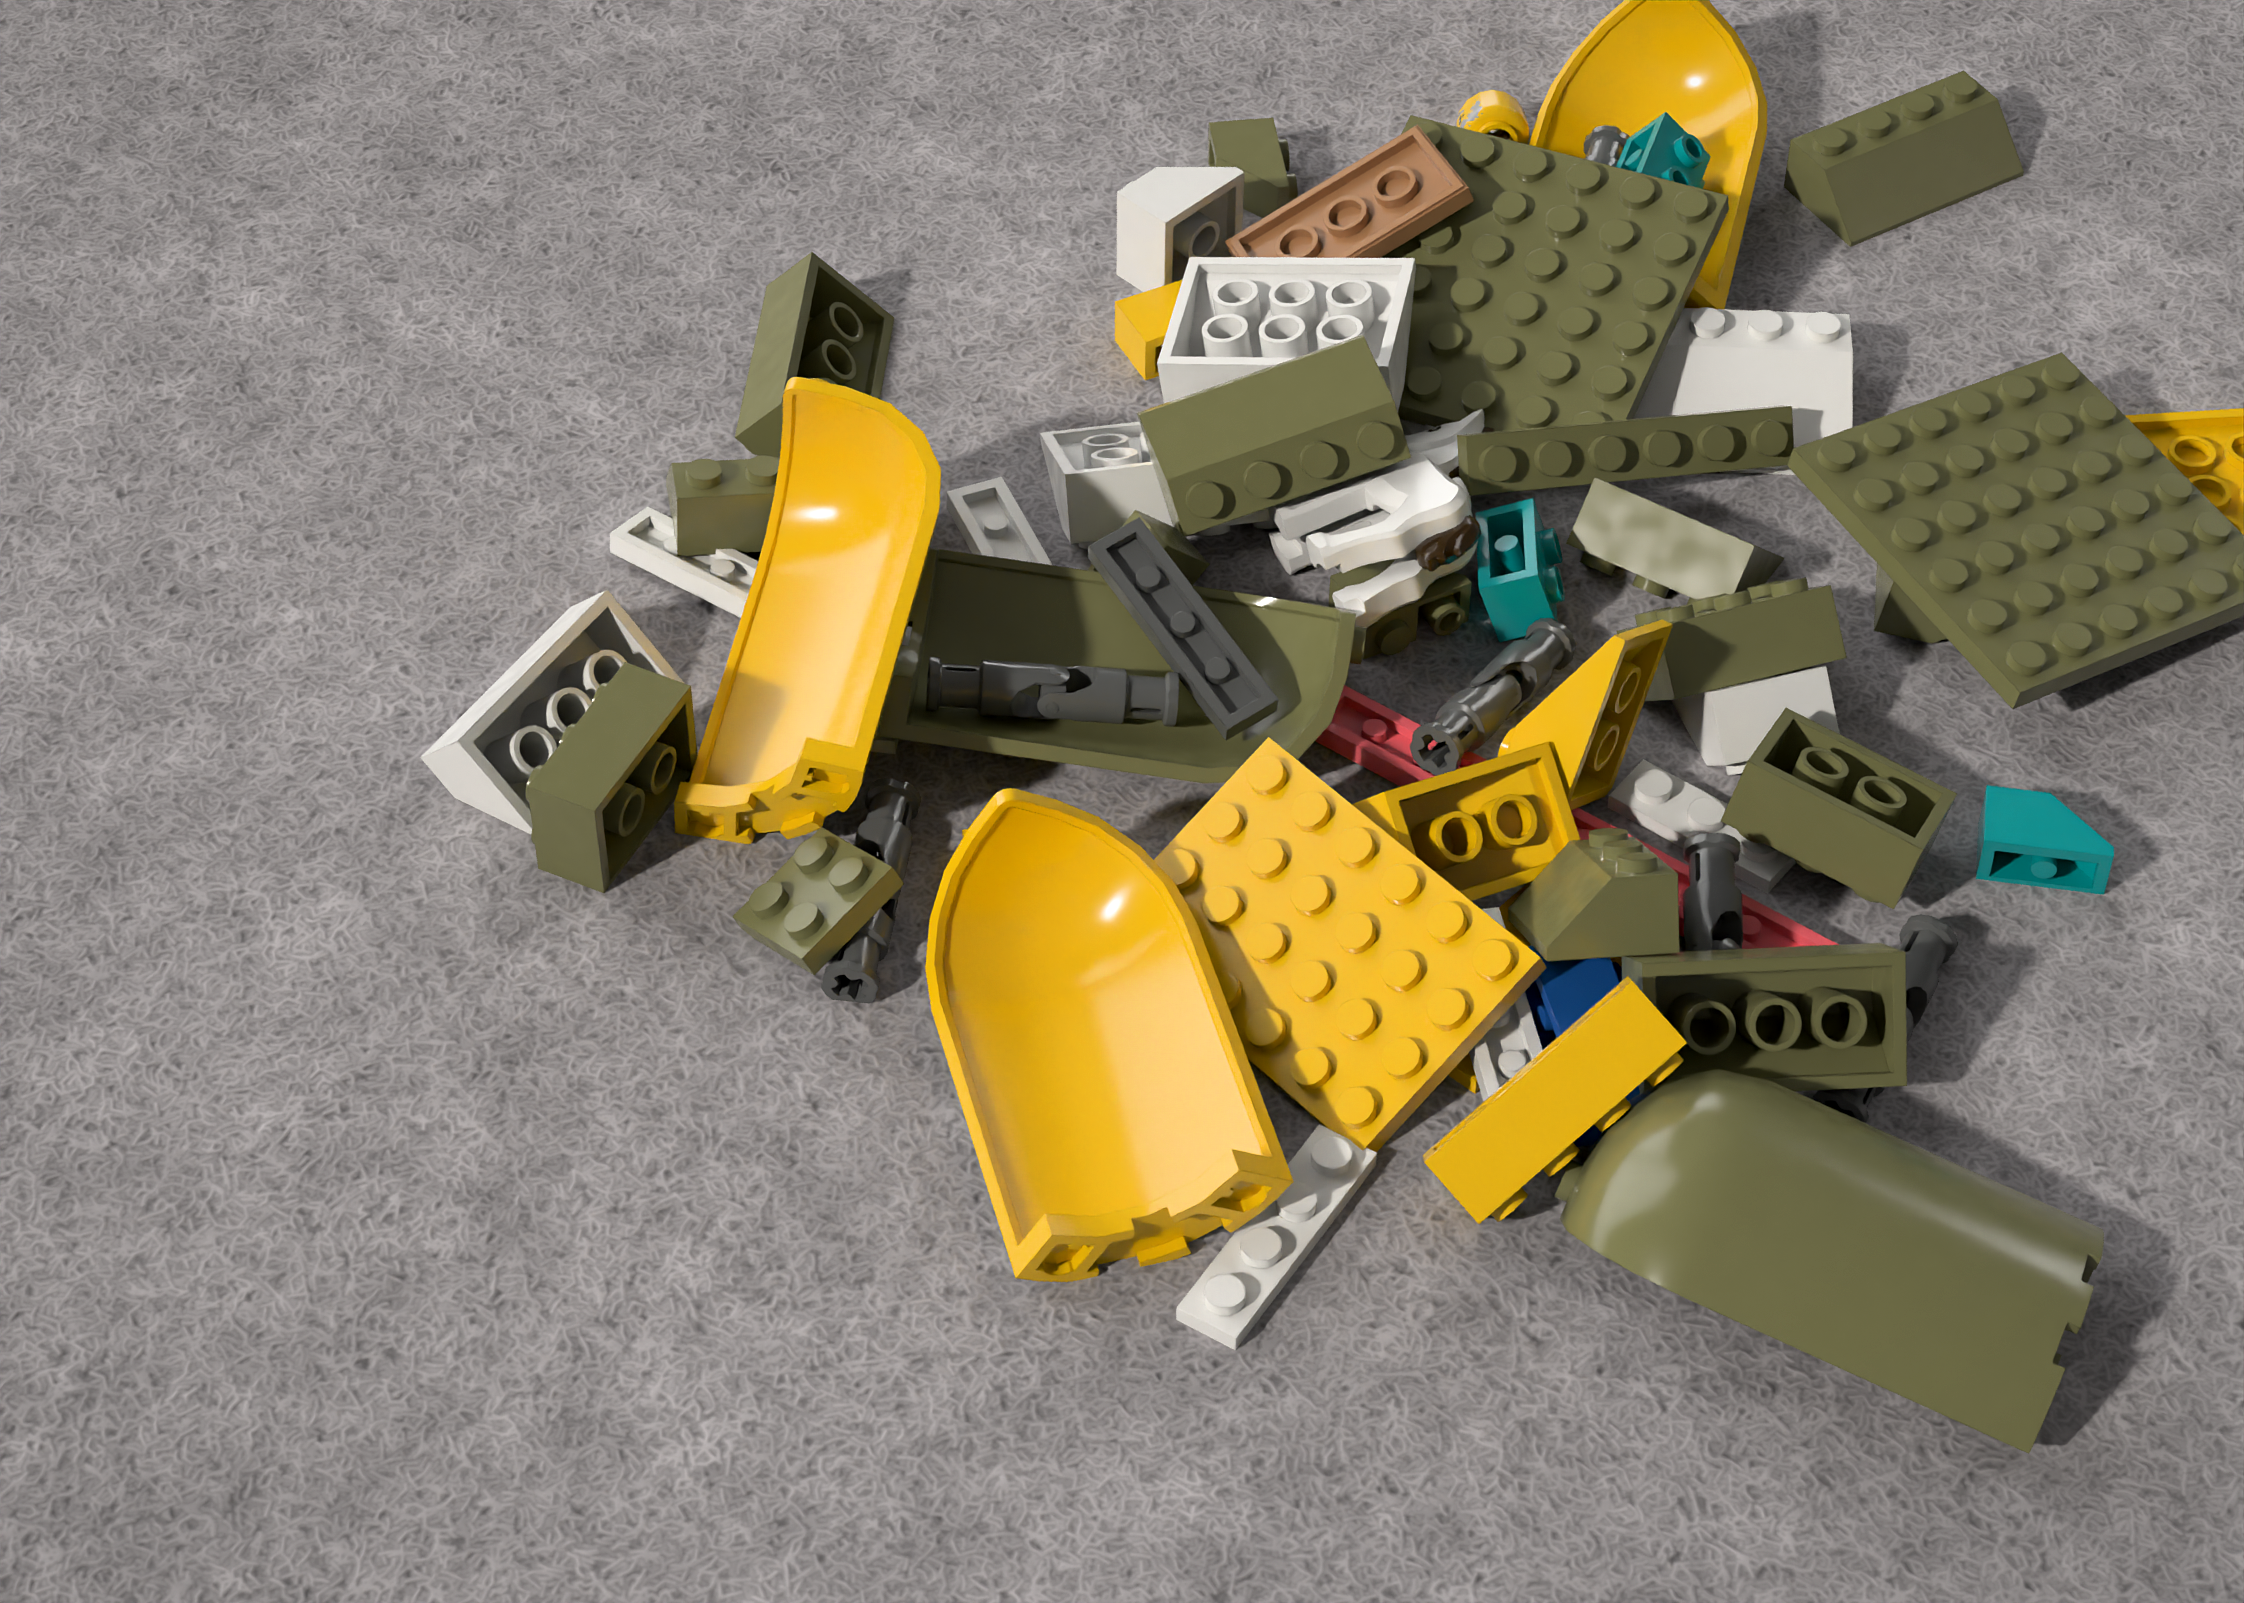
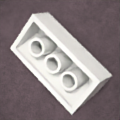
(526, 711)

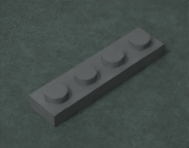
(1182, 628)

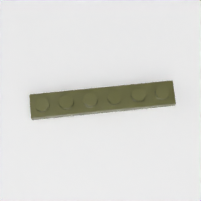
(1625, 449)

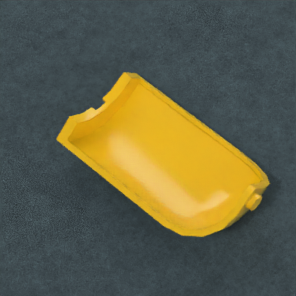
(1678, 62)
(819, 619)
(1091, 1046)

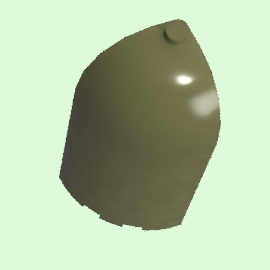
(1070, 617)
(1841, 1244)

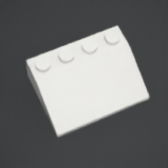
(1269, 310)
(1758, 361)
(1107, 475)

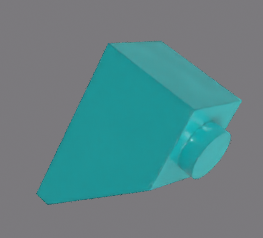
(2039, 843)

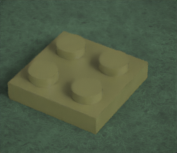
(818, 900)

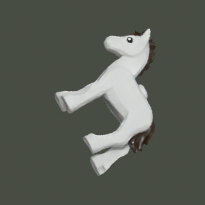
(1398, 512)

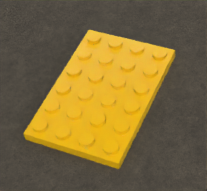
(1339, 947)

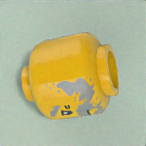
(1496, 115)

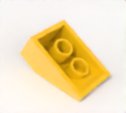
(1595, 713)
(1483, 822)

